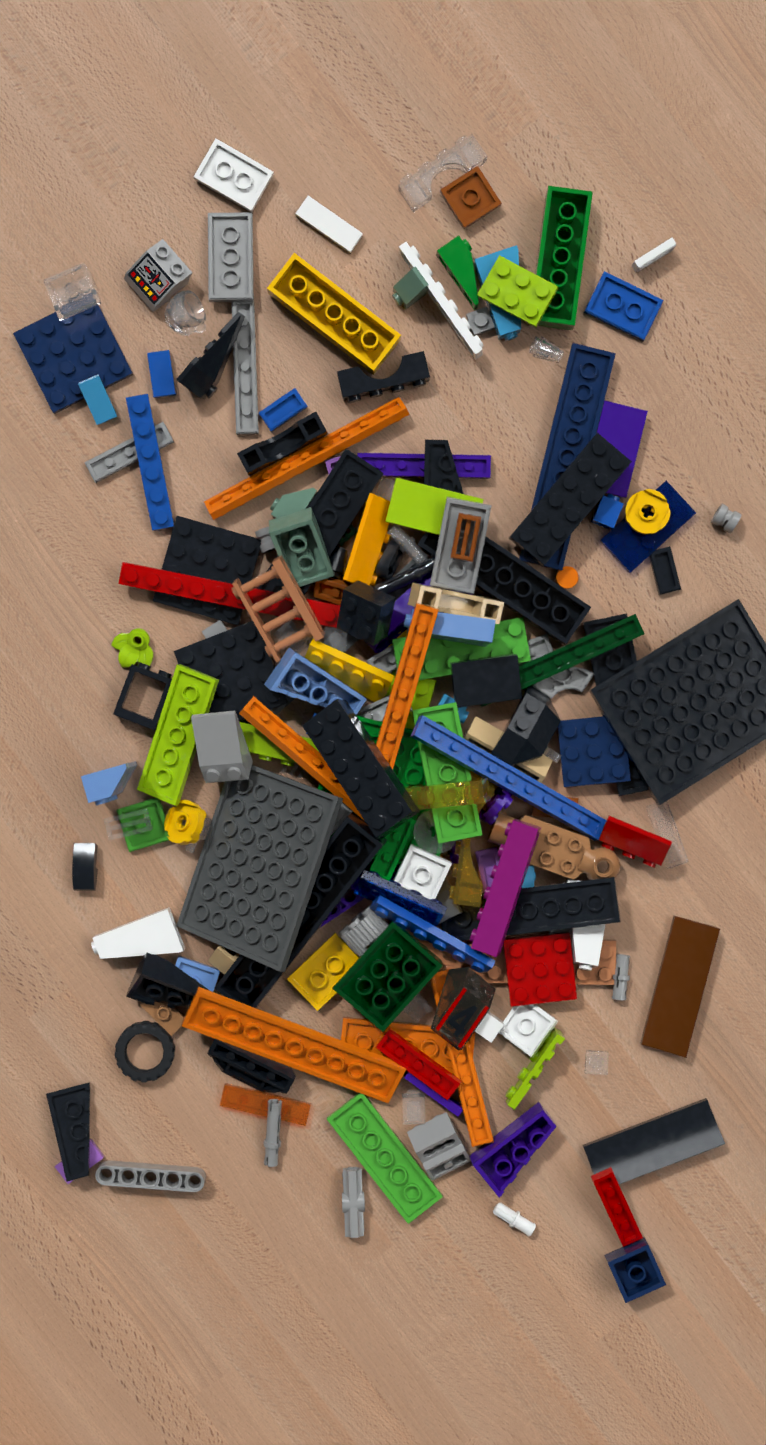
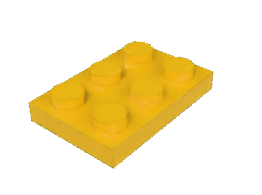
(323, 970)

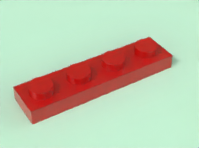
(418, 1064)
(616, 1206)

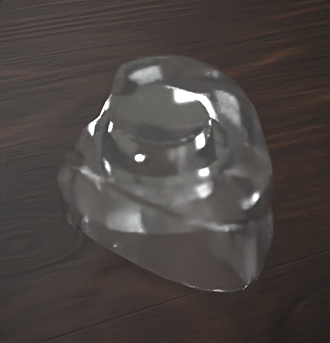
(185, 314)

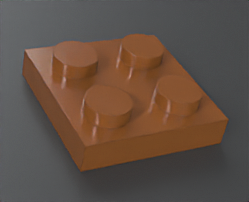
(470, 197)

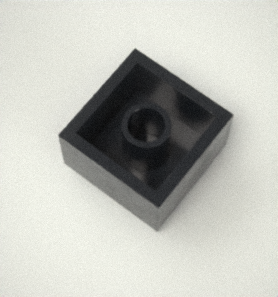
(365, 612)

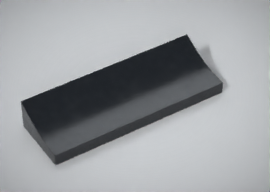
(656, 1142)

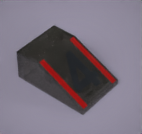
(462, 1006)

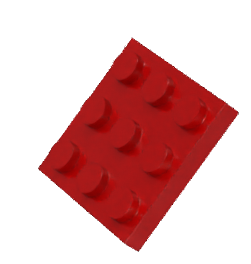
(540, 969)

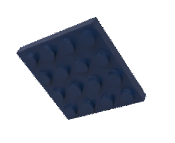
(70, 353)

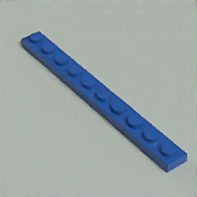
(508, 777)

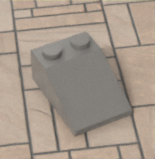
(221, 747)

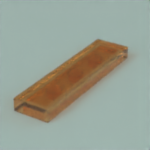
(257, 1103)

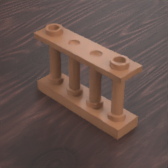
(290, 590)

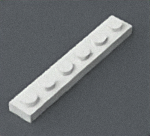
(446, 307)

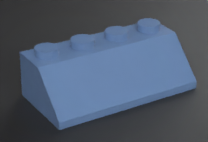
(107, 783)

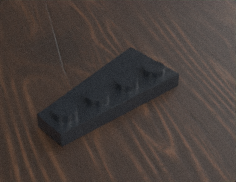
(72, 1128)

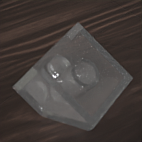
(72, 291)

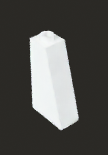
(150, 934)
(586, 943)

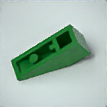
(459, 264)

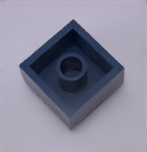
(635, 1270)

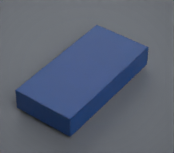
(161, 374)
(283, 409)

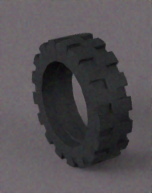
(142, 1074)

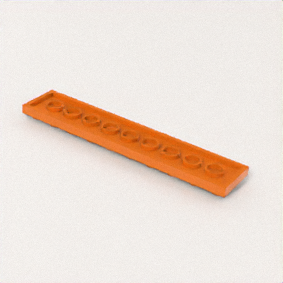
(293, 1045)

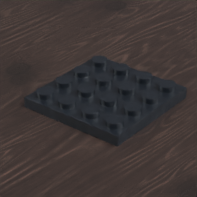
(209, 554)
(239, 663)

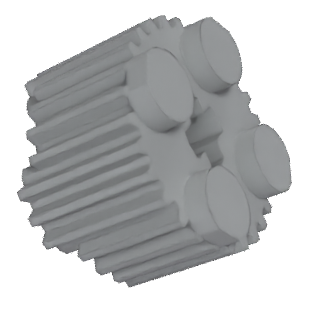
(363, 930)

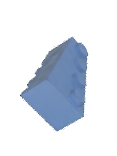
(310, 683)

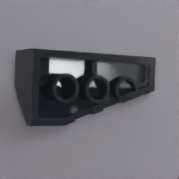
(205, 372)
(162, 982)

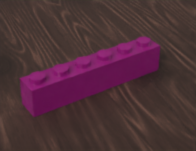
(505, 888)

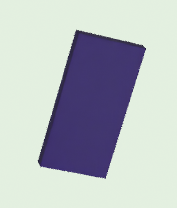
(623, 429)

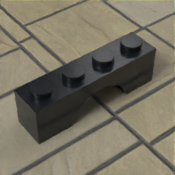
(356, 384)
(287, 442)

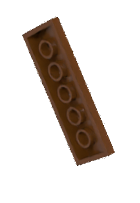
(680, 986)

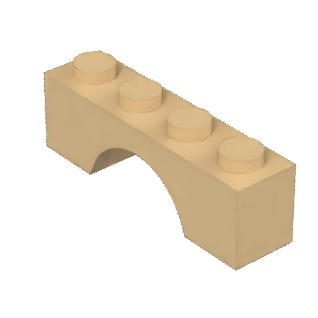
(456, 602)

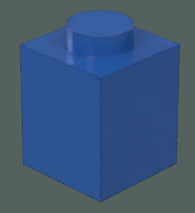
(607, 511)

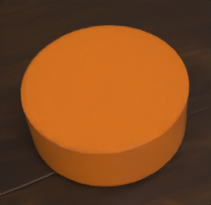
(567, 577)

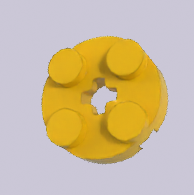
(651, 524)
(194, 818)

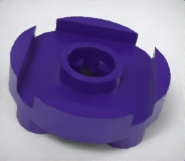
(500, 800)

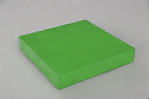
(157, 818)

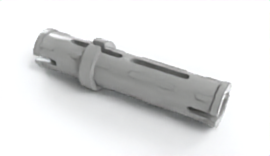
(272, 1142)

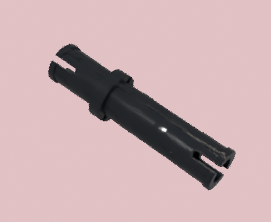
(411, 575)

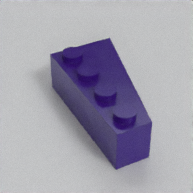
(512, 1148)

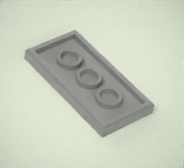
(230, 257)
(457, 573)

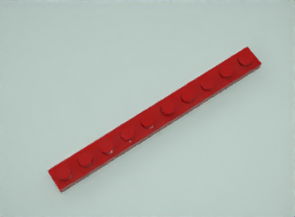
(215, 591)

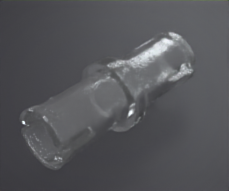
(407, 544)

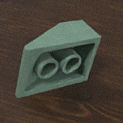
(302, 546)

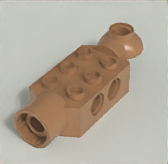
(560, 849)

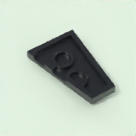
(440, 466)

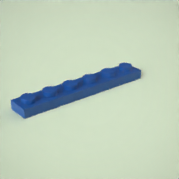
(150, 461)
(425, 931)

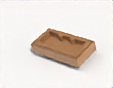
(168, 1018)

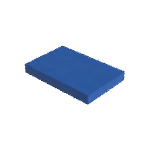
(623, 306)

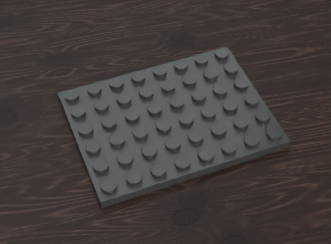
(259, 865)

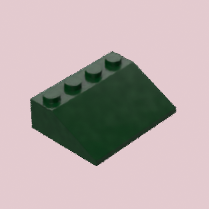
(388, 976)

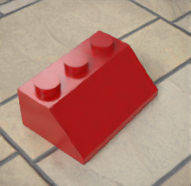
(634, 841)

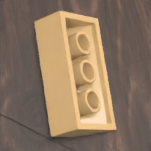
(486, 736)

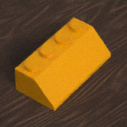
(368, 542)

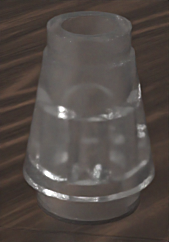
(544, 349)

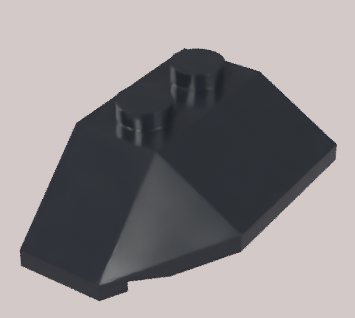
(528, 729)
(252, 1068)

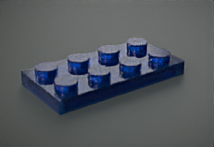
(632, 547)
(372, 885)

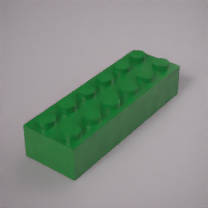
(563, 251)

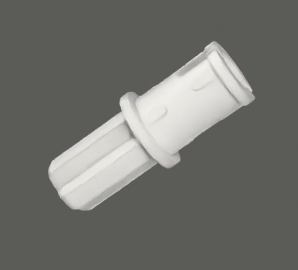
(514, 1219)

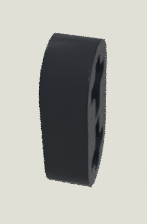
(389, 561)

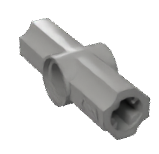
(353, 1202)

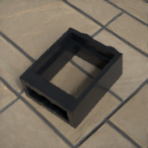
(136, 717)

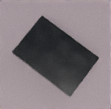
(486, 680)

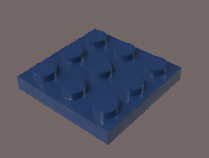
(591, 753)

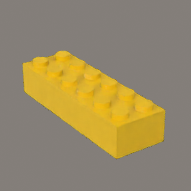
(333, 313)

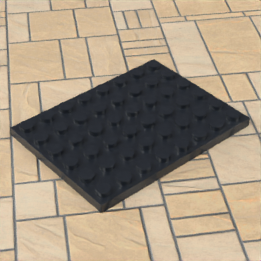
(690, 702)

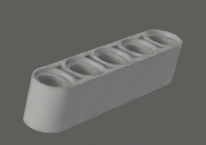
(140, 1180)

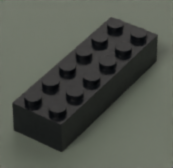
(570, 499)
(361, 768)

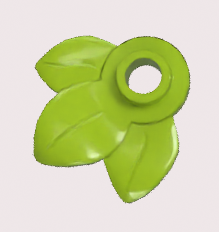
(132, 651)

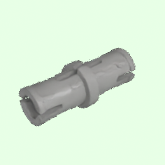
(621, 977)

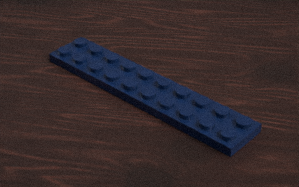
(573, 423)

